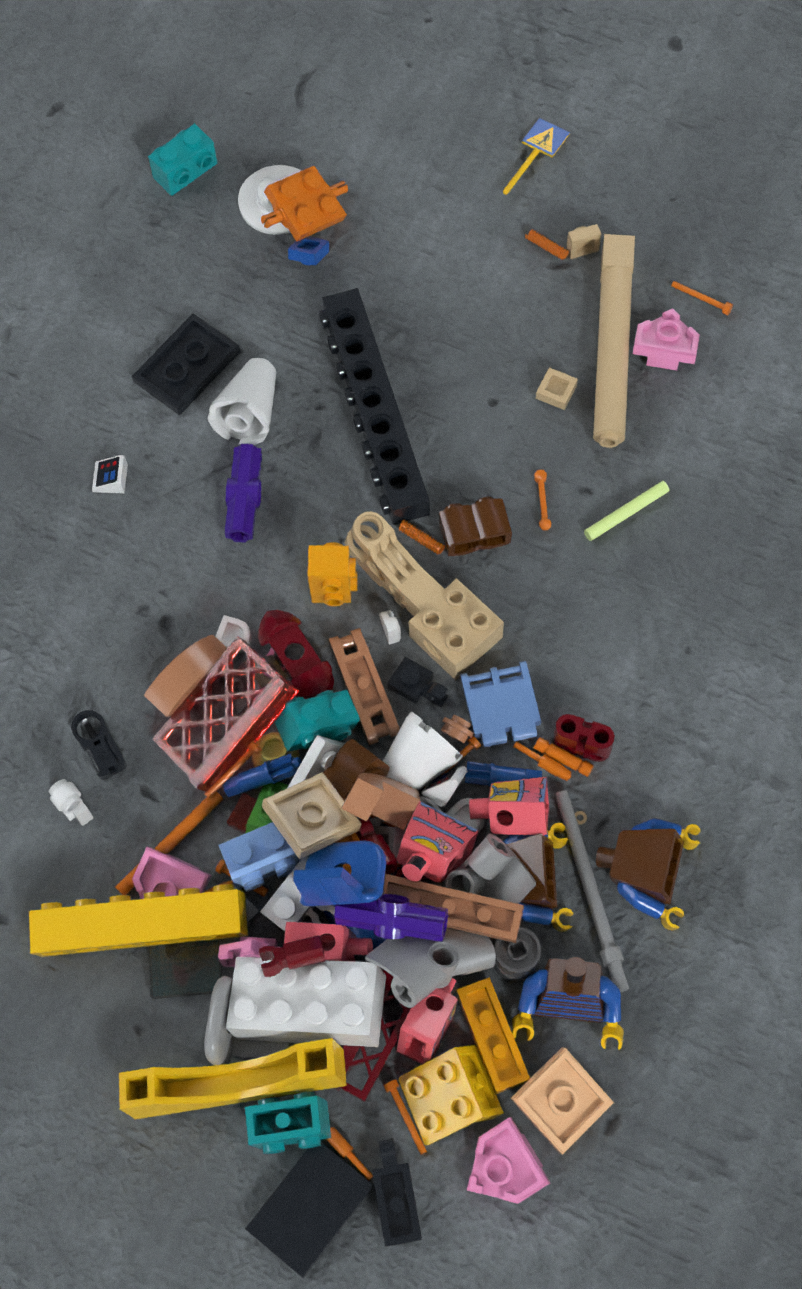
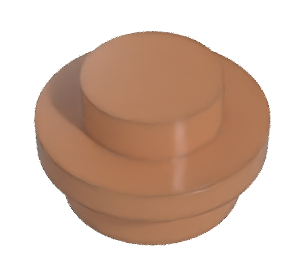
(457, 728)

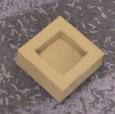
(583, 241)
(556, 388)

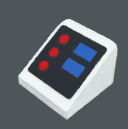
(110, 475)
(444, 786)

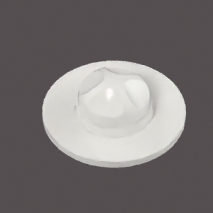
(254, 202)

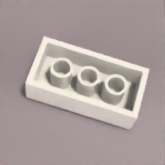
(307, 1003)

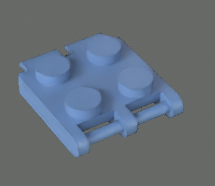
(501, 705)

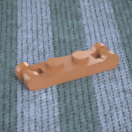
(364, 685)

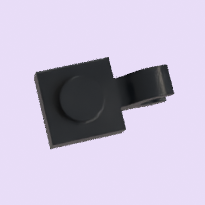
(415, 681)

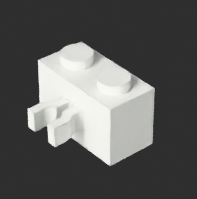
(286, 905)

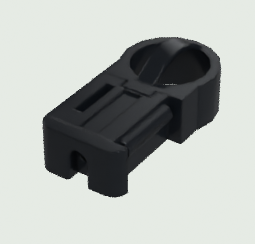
(100, 747)

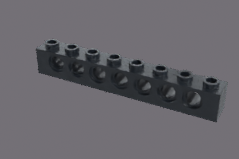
(348, 310)

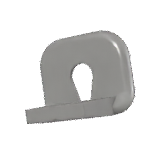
(222, 1046)

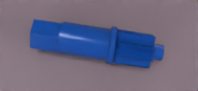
(267, 773)
(490, 773)

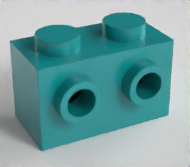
(182, 159)
(325, 715)
(288, 1122)

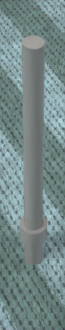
(610, 954)

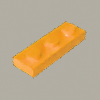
(492, 1035)

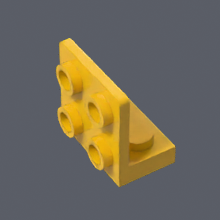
(450, 1093)

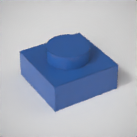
(309, 250)

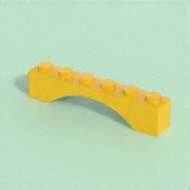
(287, 1072)

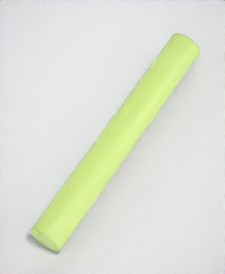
(626, 511)

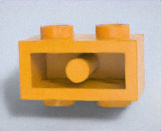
(331, 574)

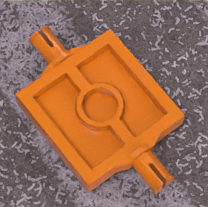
(304, 203)

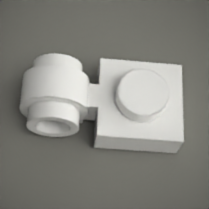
(67, 799)

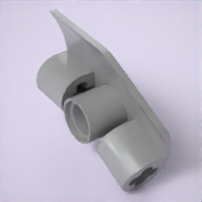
(492, 873)
(426, 964)

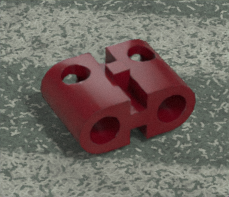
(584, 737)

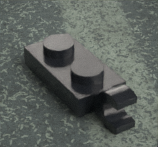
(395, 1198)

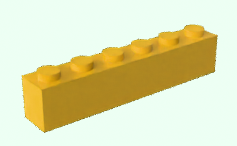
(138, 922)

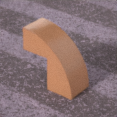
(184, 674)
(382, 798)

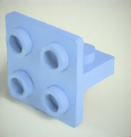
(258, 856)

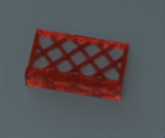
(248, 727)

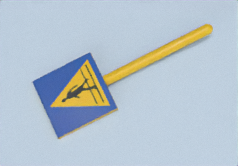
(542, 138)

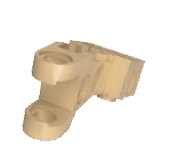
(446, 622)

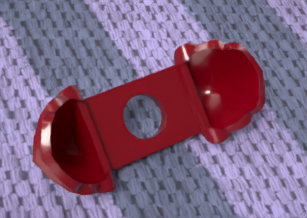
(308, 672)

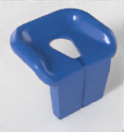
(327, 884)

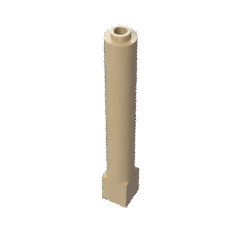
(613, 339)

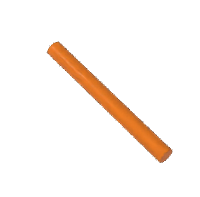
(175, 836)

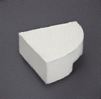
(390, 626)

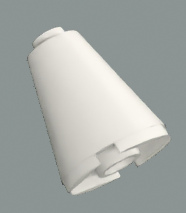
(246, 403)
(419, 754)

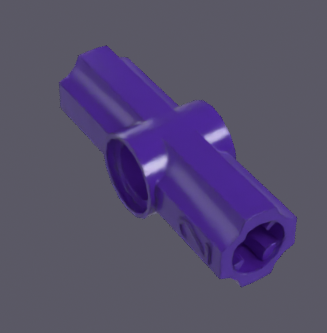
(243, 493)
(395, 918)

